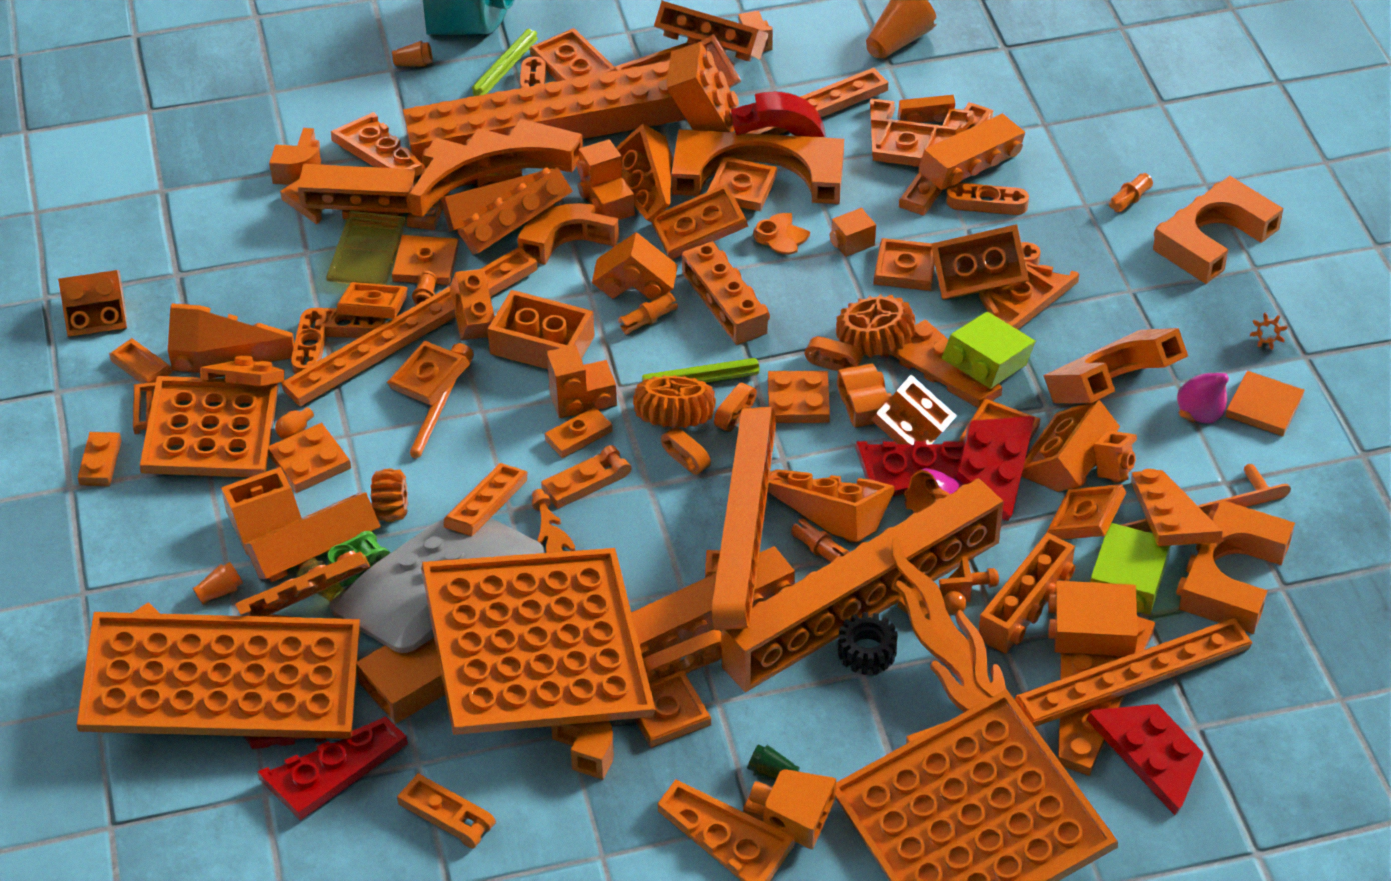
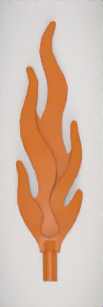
(941, 638)

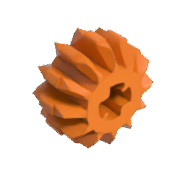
(389, 495)

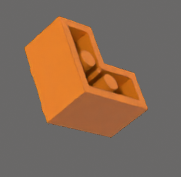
(603, 182)
(635, 264)
(579, 386)

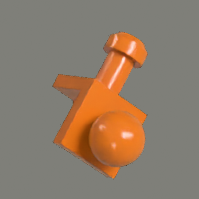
(958, 586)

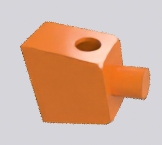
(797, 804)

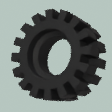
(863, 657)

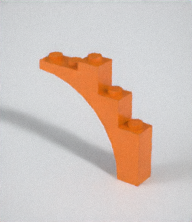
(489, 152)

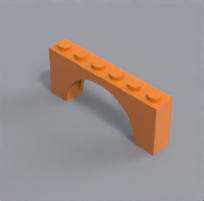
(812, 158)

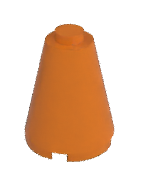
(900, 25)

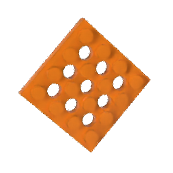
(219, 461)

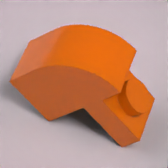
(288, 160)
(591, 746)

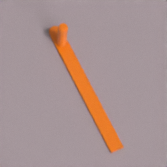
(1261, 495)

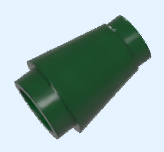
(768, 763)

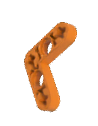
(326, 327)

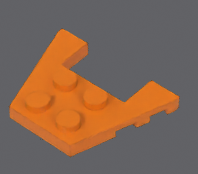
(904, 140)

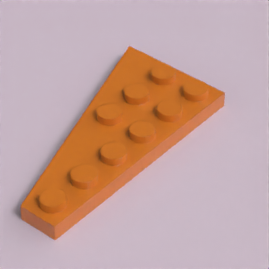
(1077, 739)

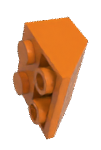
(93, 303)
(260, 504)

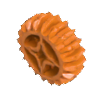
(876, 325)
(674, 401)

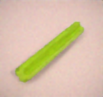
(504, 63)
(714, 372)

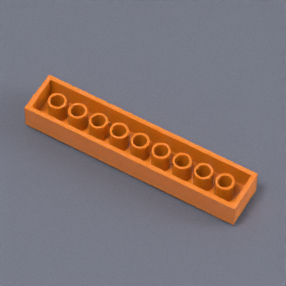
(582, 105)
(861, 581)

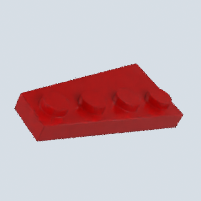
(897, 463)
(317, 777)

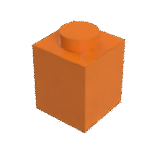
(853, 232)

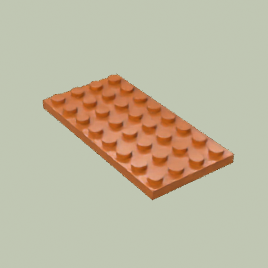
(220, 675)

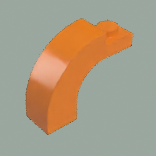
(564, 224)

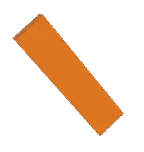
(485, 499)

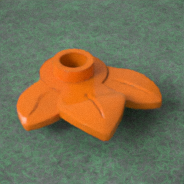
(780, 233)

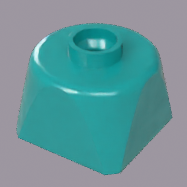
(464, 16)

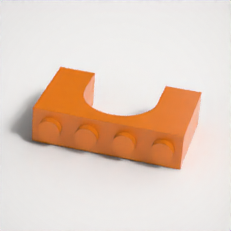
(1224, 203)
(1091, 375)
(1217, 596)

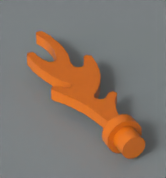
(555, 536)

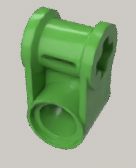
(371, 550)

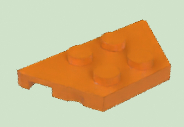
(1023, 301)

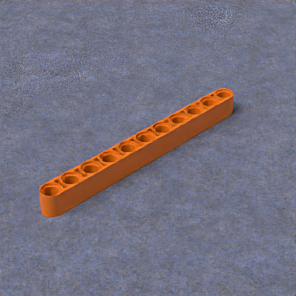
(744, 520)

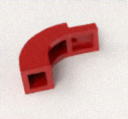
(780, 111)

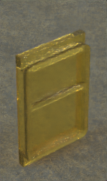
(366, 248)

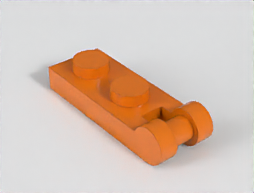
(586, 477)
(446, 810)

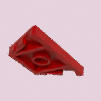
(996, 455)
(1151, 748)

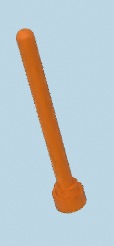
(435, 410)

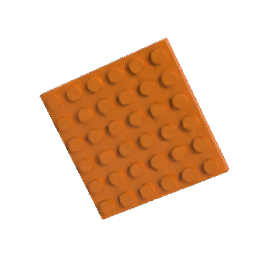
(536, 640)
(975, 804)

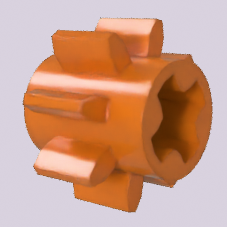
(1266, 322)

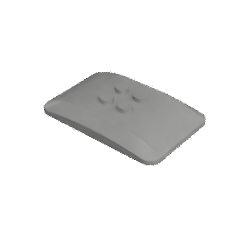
(392, 592)

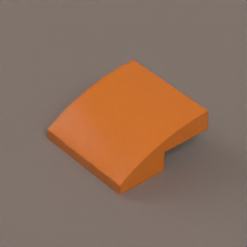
(913, 414)

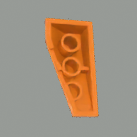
(647, 170)
(209, 339)
(834, 505)

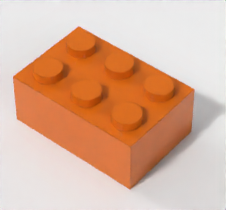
(701, 89)
(533, 325)

